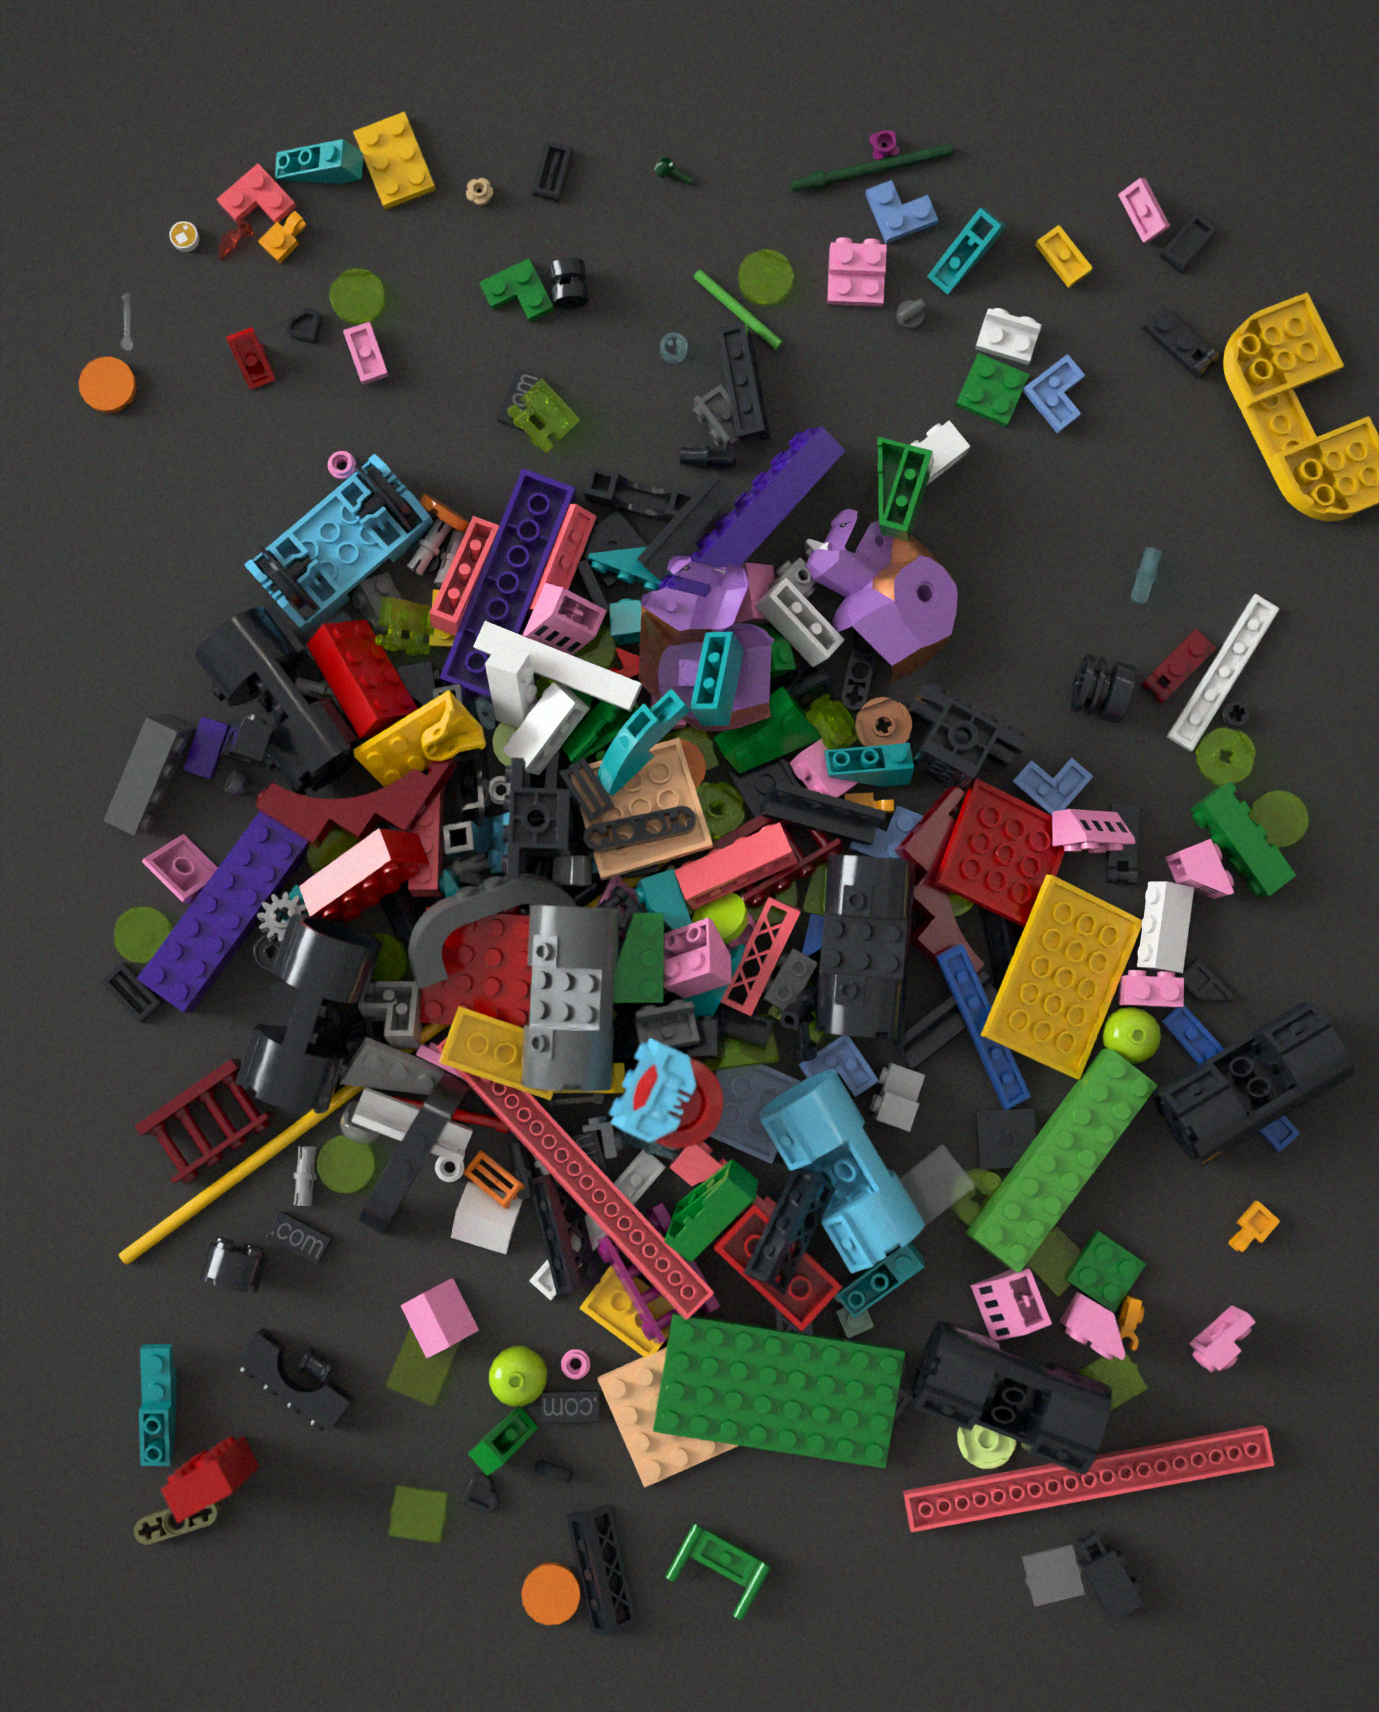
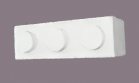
(947, 447)
(799, 622)
(511, 684)
(546, 727)
(1165, 926)

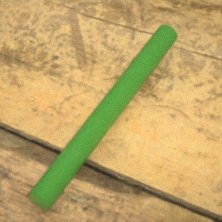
(738, 309)

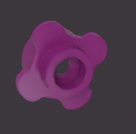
(887, 137)

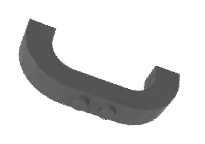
(469, 906)

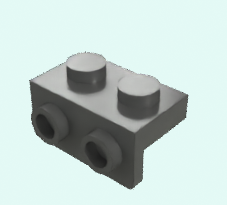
(717, 413)
(368, 597)
(790, 980)
(669, 1025)
(611, 1138)

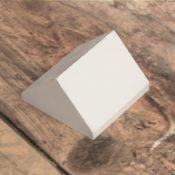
(483, 1220)

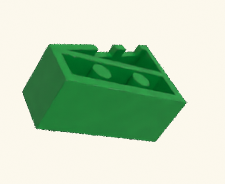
(902, 483)
(596, 732)
(768, 738)
(641, 960)
(710, 1209)

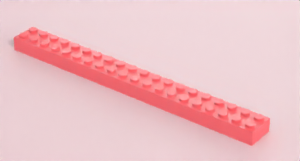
(593, 1192)
(1108, 1476)

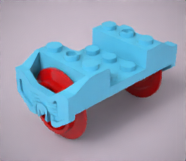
(668, 1098)

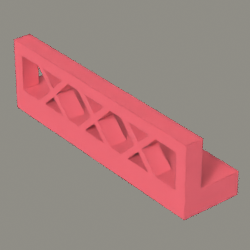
(566, 550)
(770, 959)

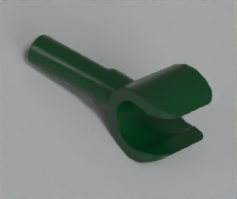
(666, 166)

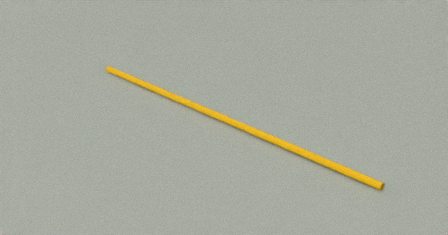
(274, 1146)

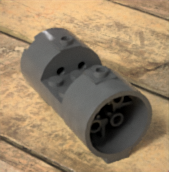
(571, 998)

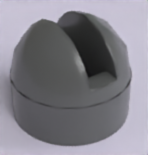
(235, 782)

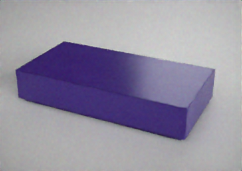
(206, 748)

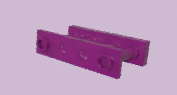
(609, 1251)

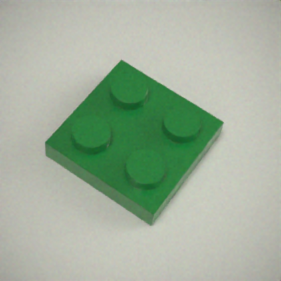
(992, 390)
(1105, 1271)

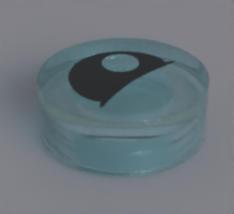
(673, 347)

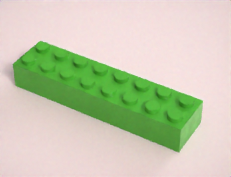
(1061, 1159)

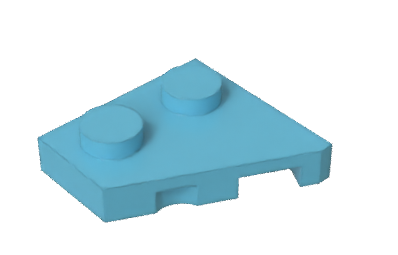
(498, 847)

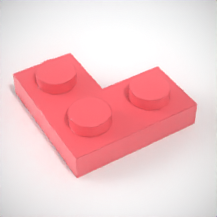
(255, 190)

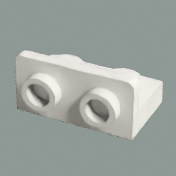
(1008, 336)

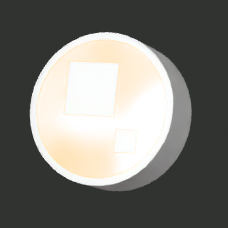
(184, 236)

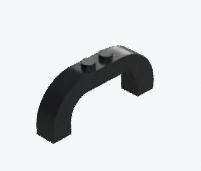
(474, 815)
(413, 1152)

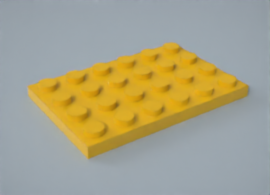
(1062, 977)

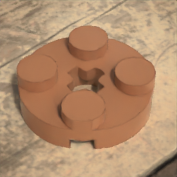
(889, 711)

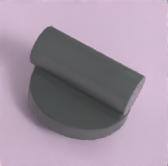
(911, 313)

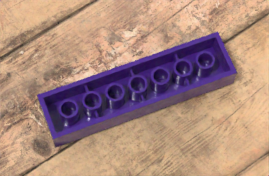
(763, 506)
(509, 575)
(224, 913)

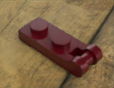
(1179, 665)

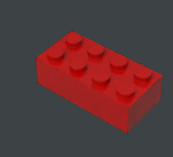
(361, 676)
(364, 875)
(811, 1285)
(209, 1477)

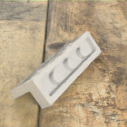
(395, 1117)

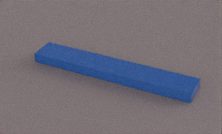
(975, 1010)
(1201, 1046)

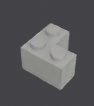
(400, 1007)
(897, 1096)

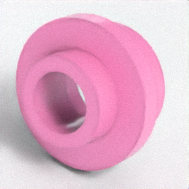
(336, 459)
(571, 1372)

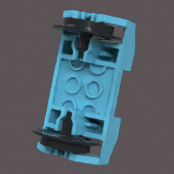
(340, 543)

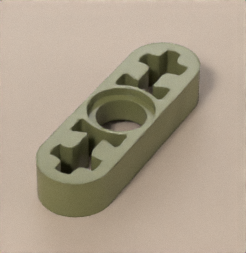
(159, 1535)

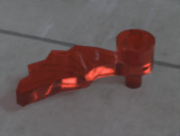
(231, 239)

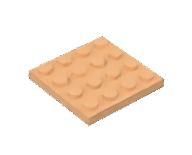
(658, 786)
(633, 1401)

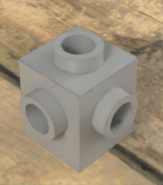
(797, 574)

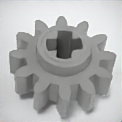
(275, 910)

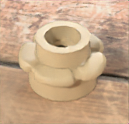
(479, 198)

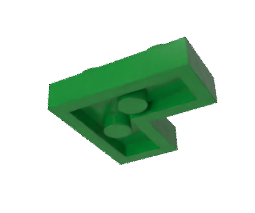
(518, 283)

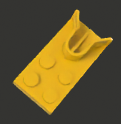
(426, 735)
(487, 1050)

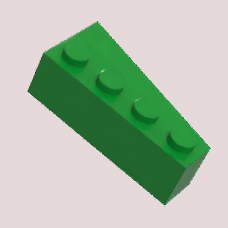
(1242, 841)

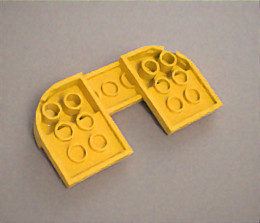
(1263, 363)

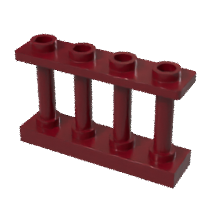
(782, 880)
(180, 1109)

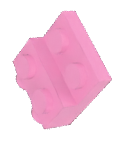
(856, 273)
(1215, 1344)

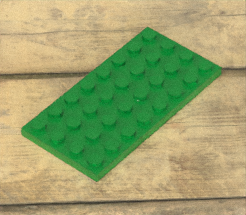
(778, 1390)

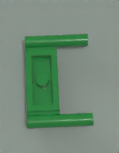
(725, 1559)

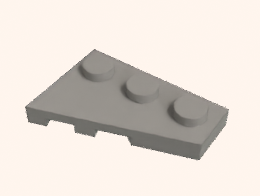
(391, 1069)

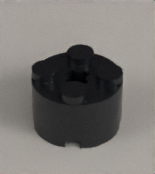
(234, 1265)

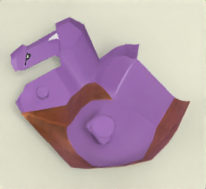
(892, 592)
(675, 634)

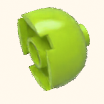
(1131, 1034)
(518, 1376)

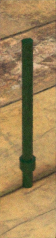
(819, 179)

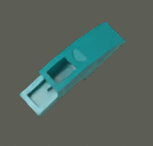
(633, 743)
(158, 1405)

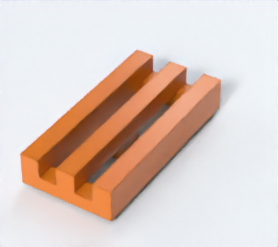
(511, 1193)

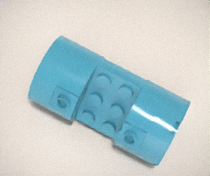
(823, 1132)

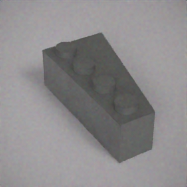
(149, 773)

